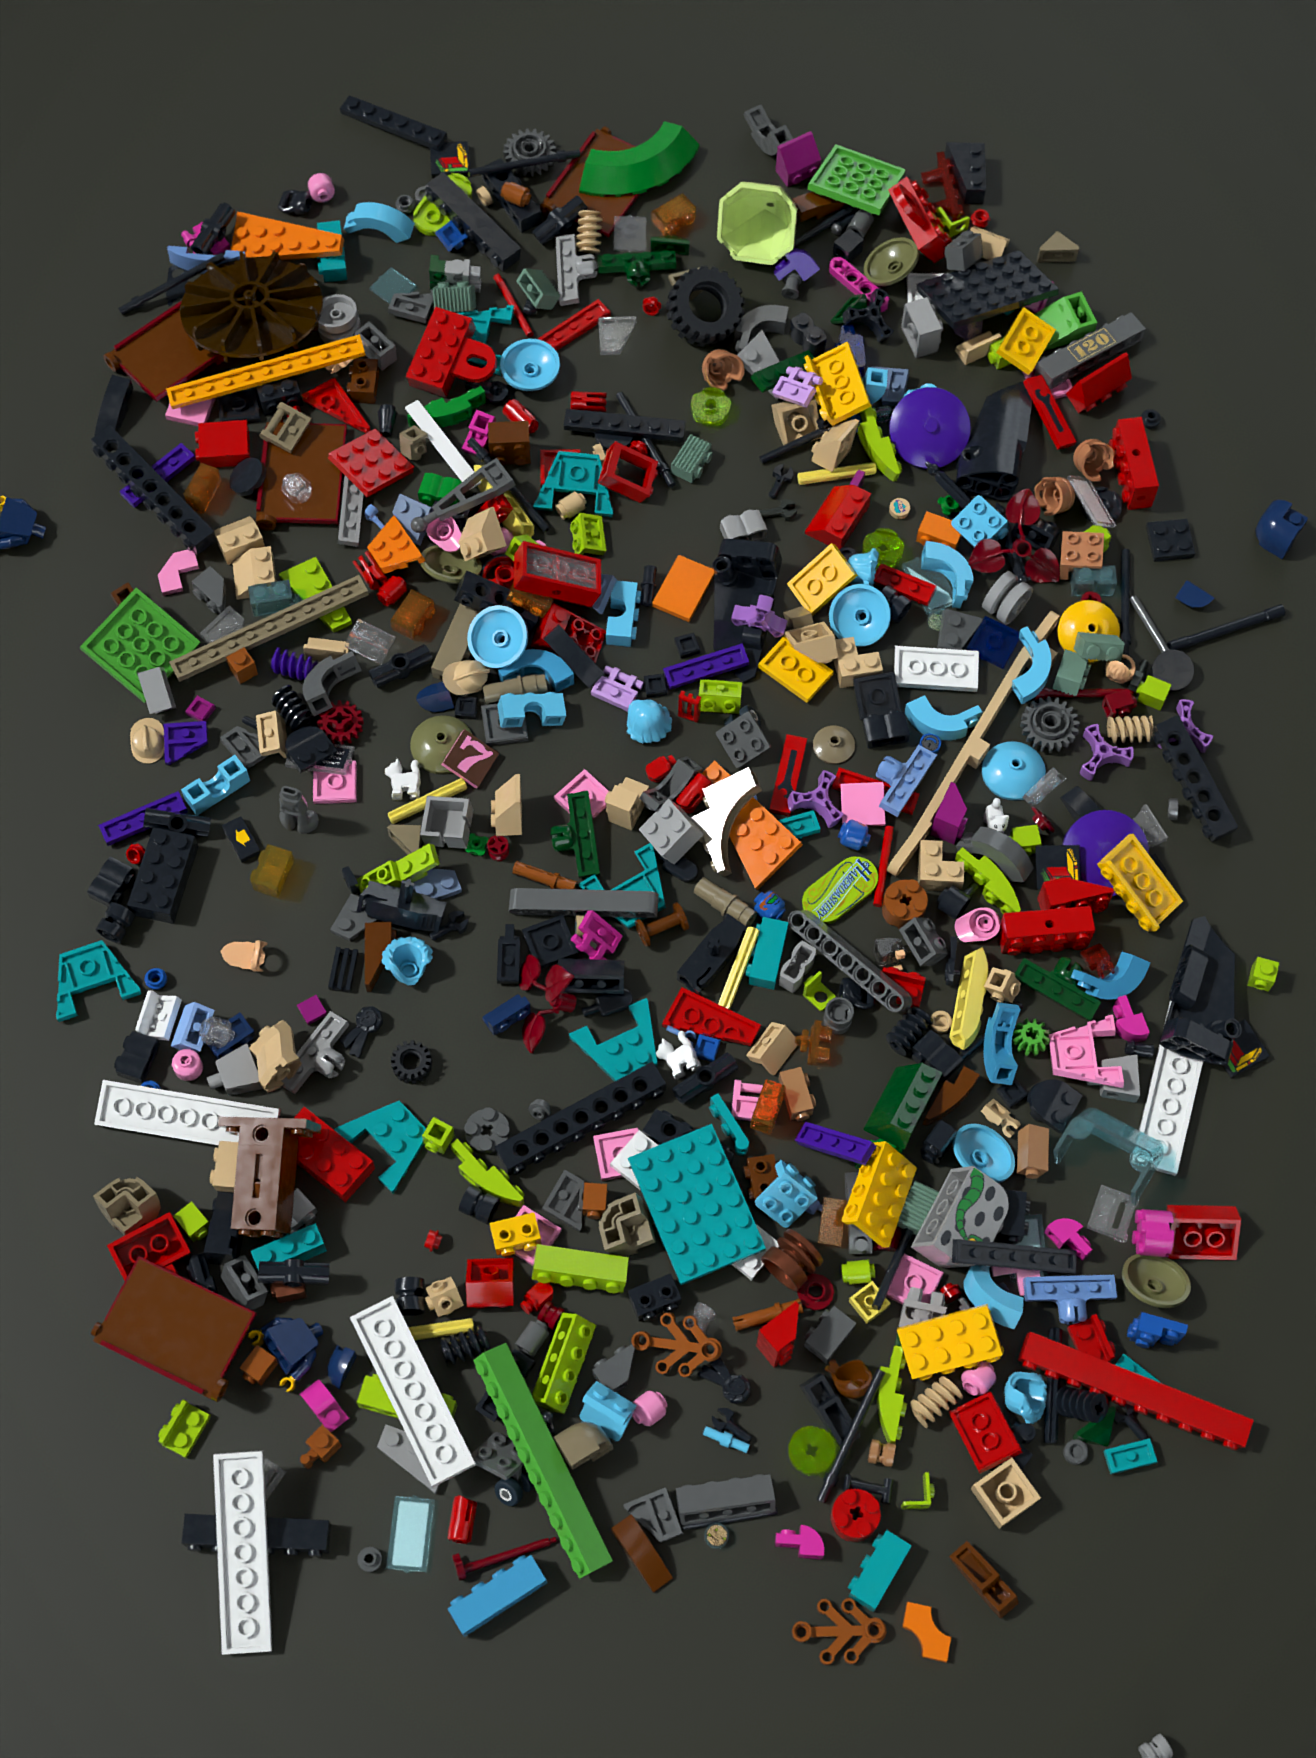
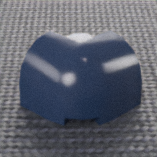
(1279, 527)

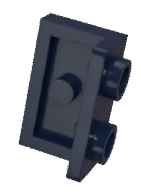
(507, 1014)
(242, 1035)

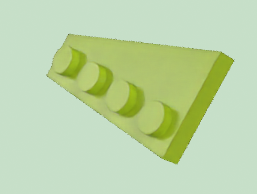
(310, 579)

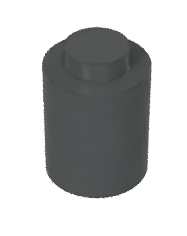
(861, 222)
(532, 1338)

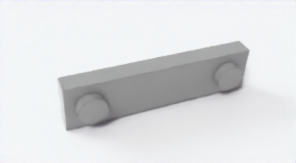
(350, 514)

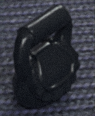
(299, 204)
(853, 992)

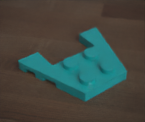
(482, 323)
(575, 473)
(645, 881)
(87, 969)
(623, 1052)
(395, 1132)

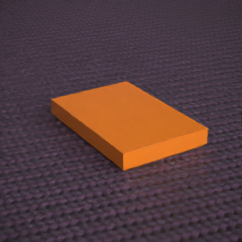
(683, 588)

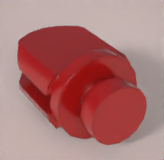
(660, 768)
(537, 1297)

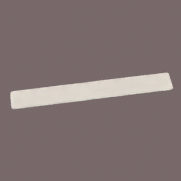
(440, 441)

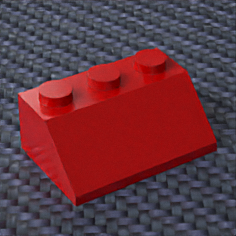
(1101, 384)
(839, 515)
(1205, 1232)
(156, 1242)
(778, 1336)

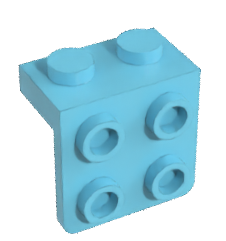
(980, 522)
(787, 1195)
(607, 1410)

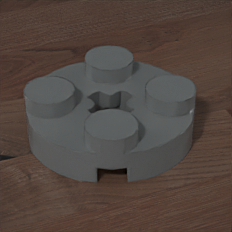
(486, 1118)

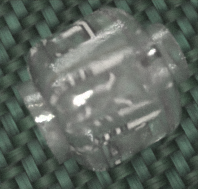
(296, 488)
(216, 1032)

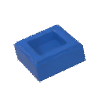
(707, 1048)

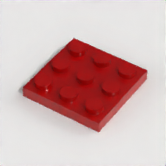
(371, 462)

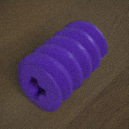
(291, 665)

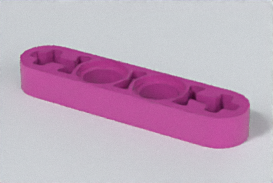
(854, 287)

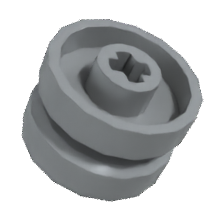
(338, 318)
(1007, 597)

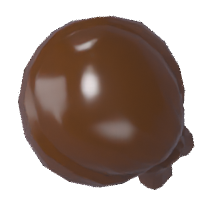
(851, 1378)

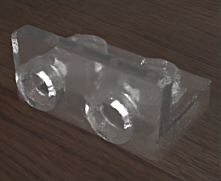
(369, 641)

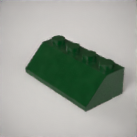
(903, 1103)

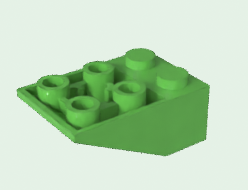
(1070, 318)

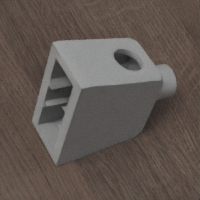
(236, 1072)
(1131, 1088)

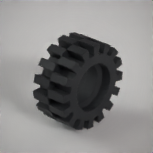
(414, 1074)

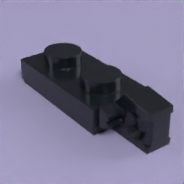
(508, 957)

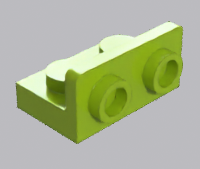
(588, 534)
(720, 696)
(183, 1428)

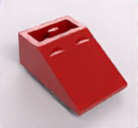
(582, 631)
(1073, 893)

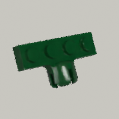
(637, 265)
(769, 376)
(578, 835)
(1059, 986)

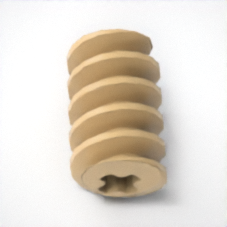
(588, 231)
(1130, 728)
(934, 1400)

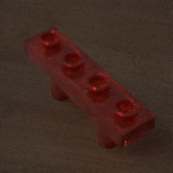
(952, 196)

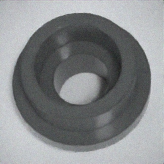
(407, 201)
(539, 1109)
(369, 1567)

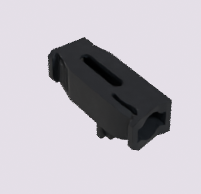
(402, 906)
(712, 955)

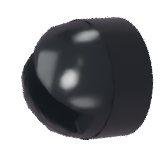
(529, 309)

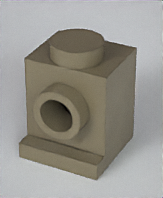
(415, 446)

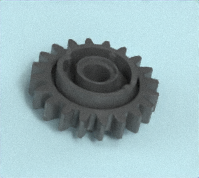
(529, 146)
(1035, 726)

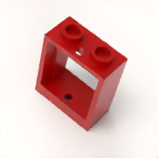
(621, 485)

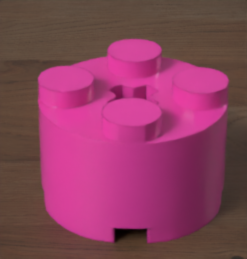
(1153, 1233)

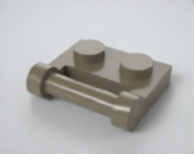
(291, 430)

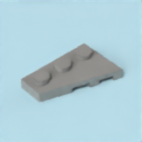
(758, 355)
(397, 1447)

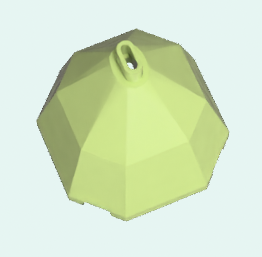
(757, 222)

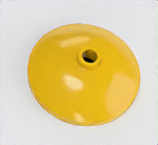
(1080, 616)

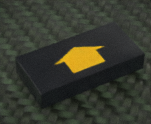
(241, 839)

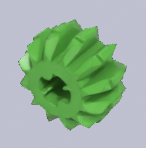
(1027, 1043)

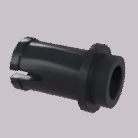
(1139, 1049)

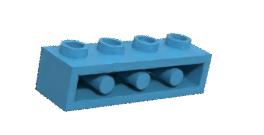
(497, 1595)

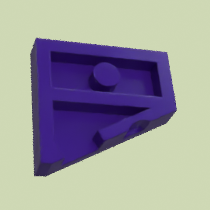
(183, 739)

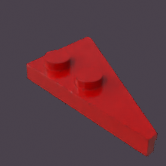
(334, 401)

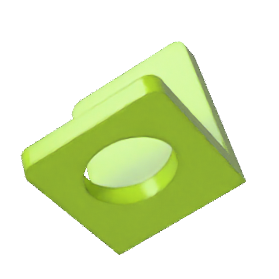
(951, 227)
(814, 985)
(928, 1494)

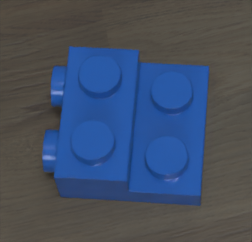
(1149, 1329)

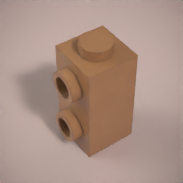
(797, 1096)
(1033, 1151)

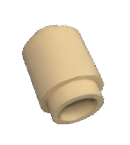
(571, 505)

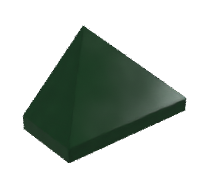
(670, 243)
(855, 301)
(1099, 1432)

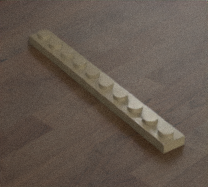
(269, 627)

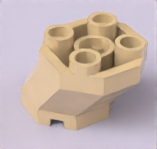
(275, 1055)

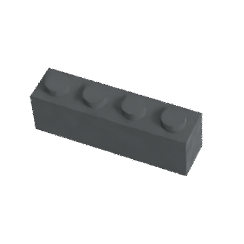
(725, 1499)

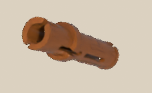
(550, 879)
(762, 1316)

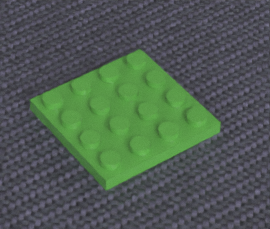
(856, 179)
(136, 640)

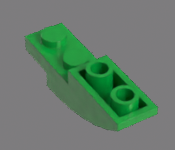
(455, 410)

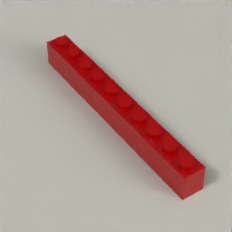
(1136, 1390)

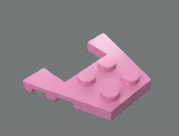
(1075, 1057)

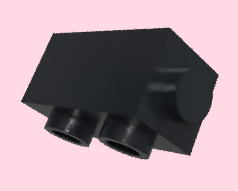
(1014, 1223)

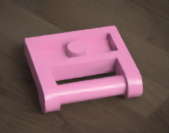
(744, 1105)

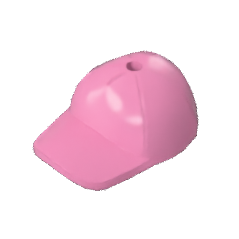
(436, 532)
(973, 928)

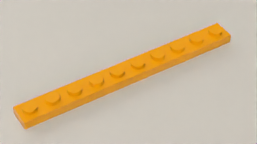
(265, 372)

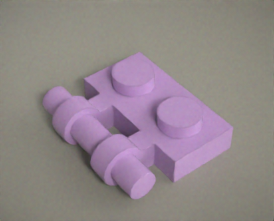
(794, 391)
(614, 692)

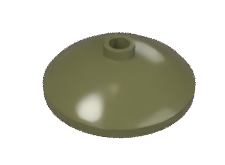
(891, 261)
(448, 566)
(426, 746)
(1156, 1281)

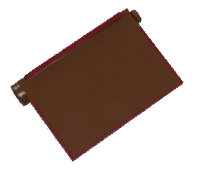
(569, 182)
(160, 355)
(311, 461)
(175, 1328)

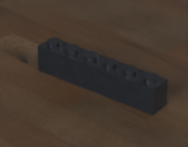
(473, 221)
(282, 1535)

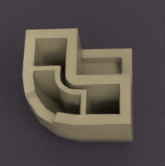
(128, 1204)
(626, 1226)
(582, 1443)

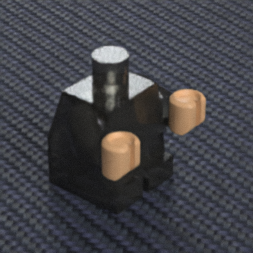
(890, 952)

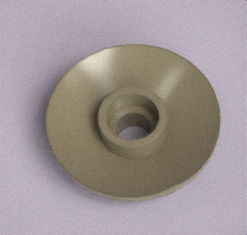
(831, 752)

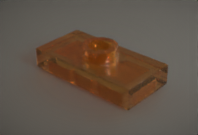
(831, 1221)

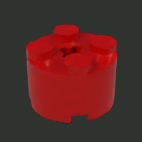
(841, 1516)

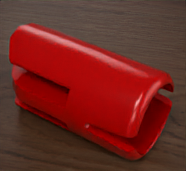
(589, 401)
(517, 412)
(372, 572)
(693, 793)
(462, 1520)

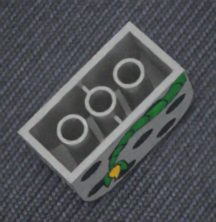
(965, 1209)

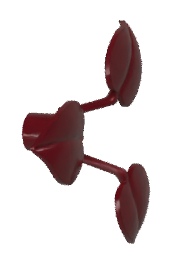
(988, 555)
(556, 982)

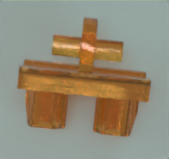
(817, 1034)

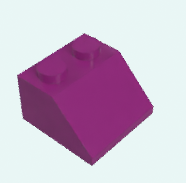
(798, 159)
(950, 817)

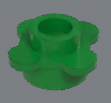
(948, 505)
(476, 850)

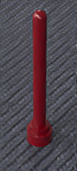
(1081, 693)

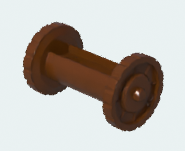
(661, 924)

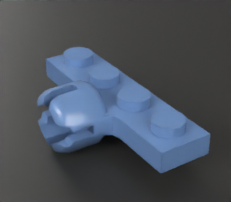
(903, 778)
(1070, 1293)

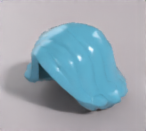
(864, 567)
(648, 721)
(407, 959)
(1026, 1395)

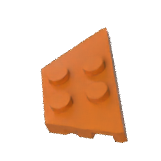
(394, 548)

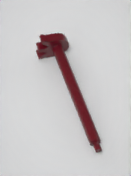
(462, 1569)

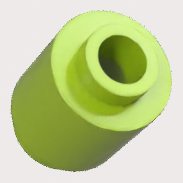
(857, 1272)

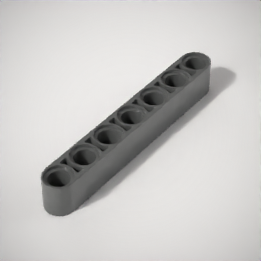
(577, 902)
(859, 962)

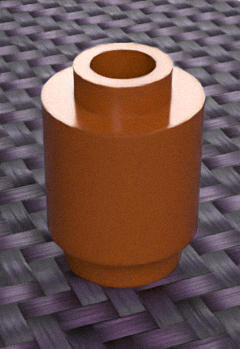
(515, 194)

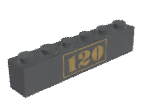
(1090, 350)

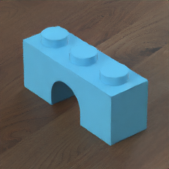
(621, 629)
(547, 706)
(229, 778)

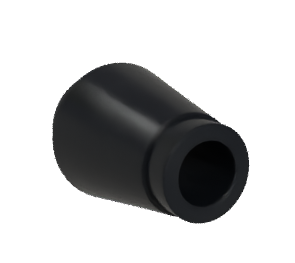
(386, 416)

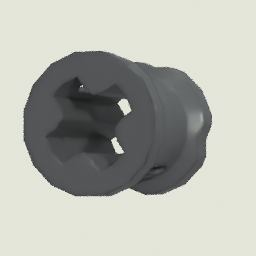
(792, 283)

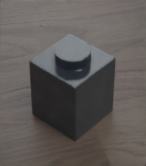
(848, 245)

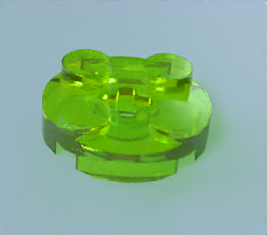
(710, 416)
(885, 537)
(815, 1437)

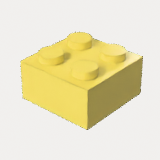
(863, 1301)

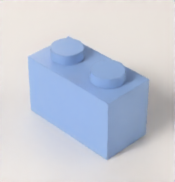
(187, 1032)

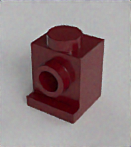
(1118, 704)

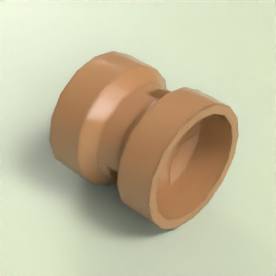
(887, 1454)

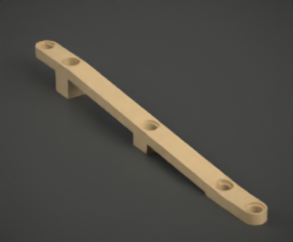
(974, 748)

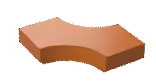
(933, 1642)

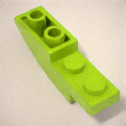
(879, 449)
(410, 867)
(996, 886)
(490, 1181)
(889, 1403)

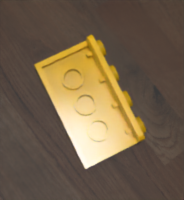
(842, 387)
(1139, 883)
(880, 1193)
(950, 1342)

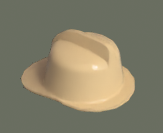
(465, 677)
(147, 740)

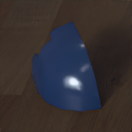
(1193, 595)
(435, 698)
(340, 1365)

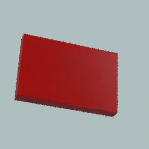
(985, 1432)

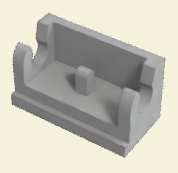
(156, 690)

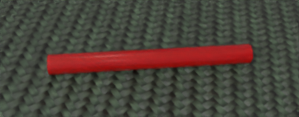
(510, 300)
(882, 872)

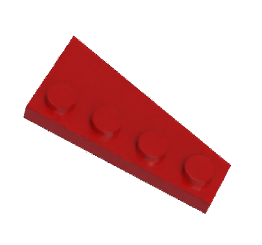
(710, 1019)

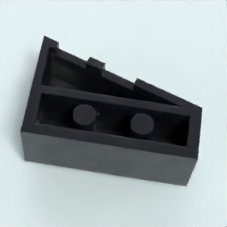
(968, 169)
(222, 1242)

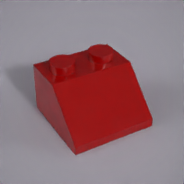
(490, 1282)

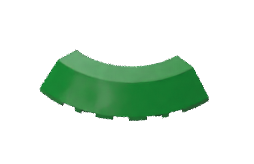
(640, 166)

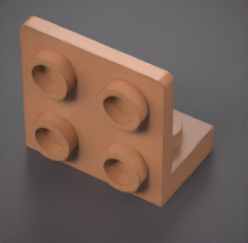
(1081, 551)

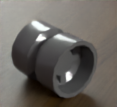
(838, 1015)

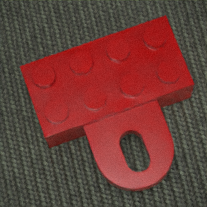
(920, 218)
(446, 352)

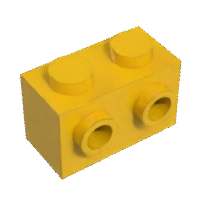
(515, 1234)

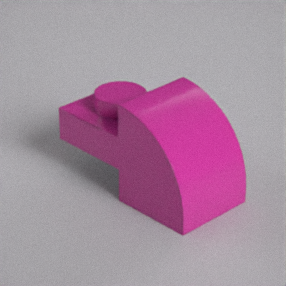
(478, 430)
(1129, 1025)
(1066, 1232)
(324, 1405)
(807, 1541)

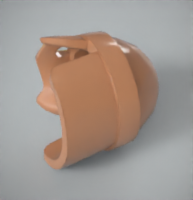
(725, 368)
(1093, 457)
(1056, 495)

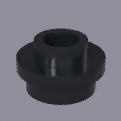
(1150, 423)

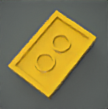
(1026, 341)
(822, 579)
(795, 670)

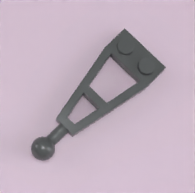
(493, 473)

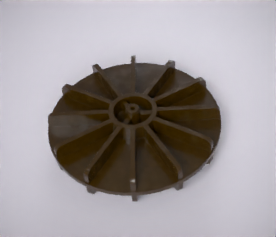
(251, 307)

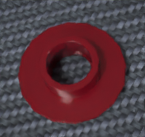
(1041, 820)
(816, 1302)

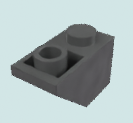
(211, 589)
(615, 1371)

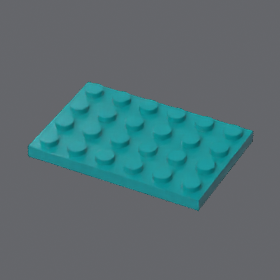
(696, 1204)

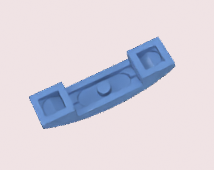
(181, 258)

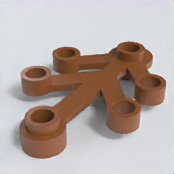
(680, 1345)
(843, 1631)

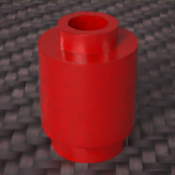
(392, 590)

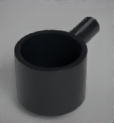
(955, 901)

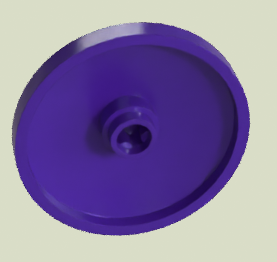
(929, 427)
(1097, 836)

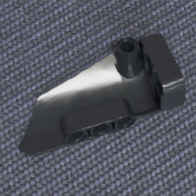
(996, 444)
(749, 572)
(1202, 997)

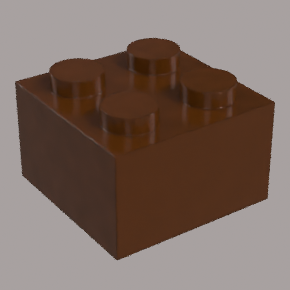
(509, 442)

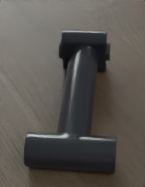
(884, 1490)

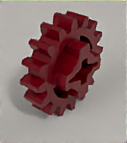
(350, 723)

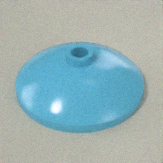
(526, 357)
(846, 612)
(487, 631)
(1009, 780)
(985, 1150)

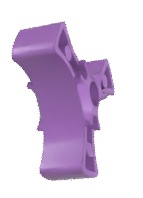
(760, 616)
(1199, 738)
(1103, 753)
(818, 800)

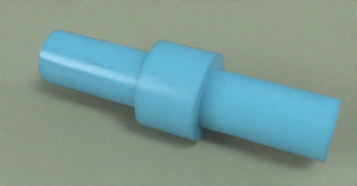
(726, 1439)

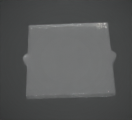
(629, 233)

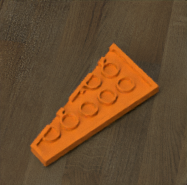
(263, 235)
(757, 835)

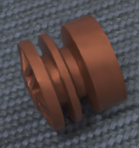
(791, 1259)

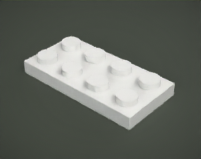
(936, 668)

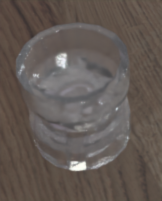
(704, 1315)

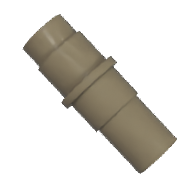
(518, 686)
(725, 902)

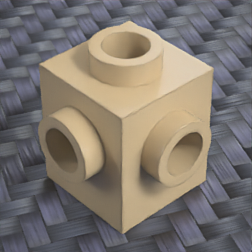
(1002, 985)
(443, 1297)

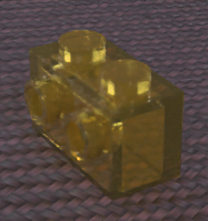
(272, 870)

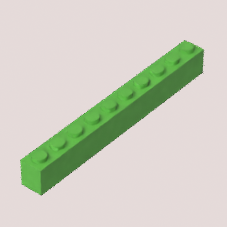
(542, 1460)

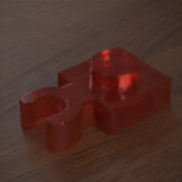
(1097, 958)

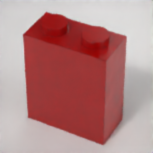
(222, 443)

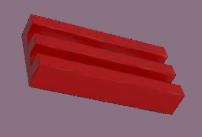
(697, 706)

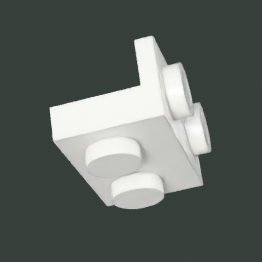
(158, 1015)

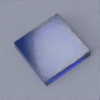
(994, 642)

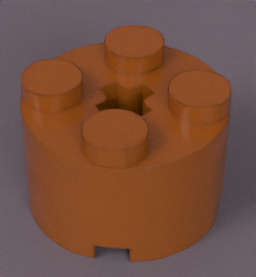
(902, 894)

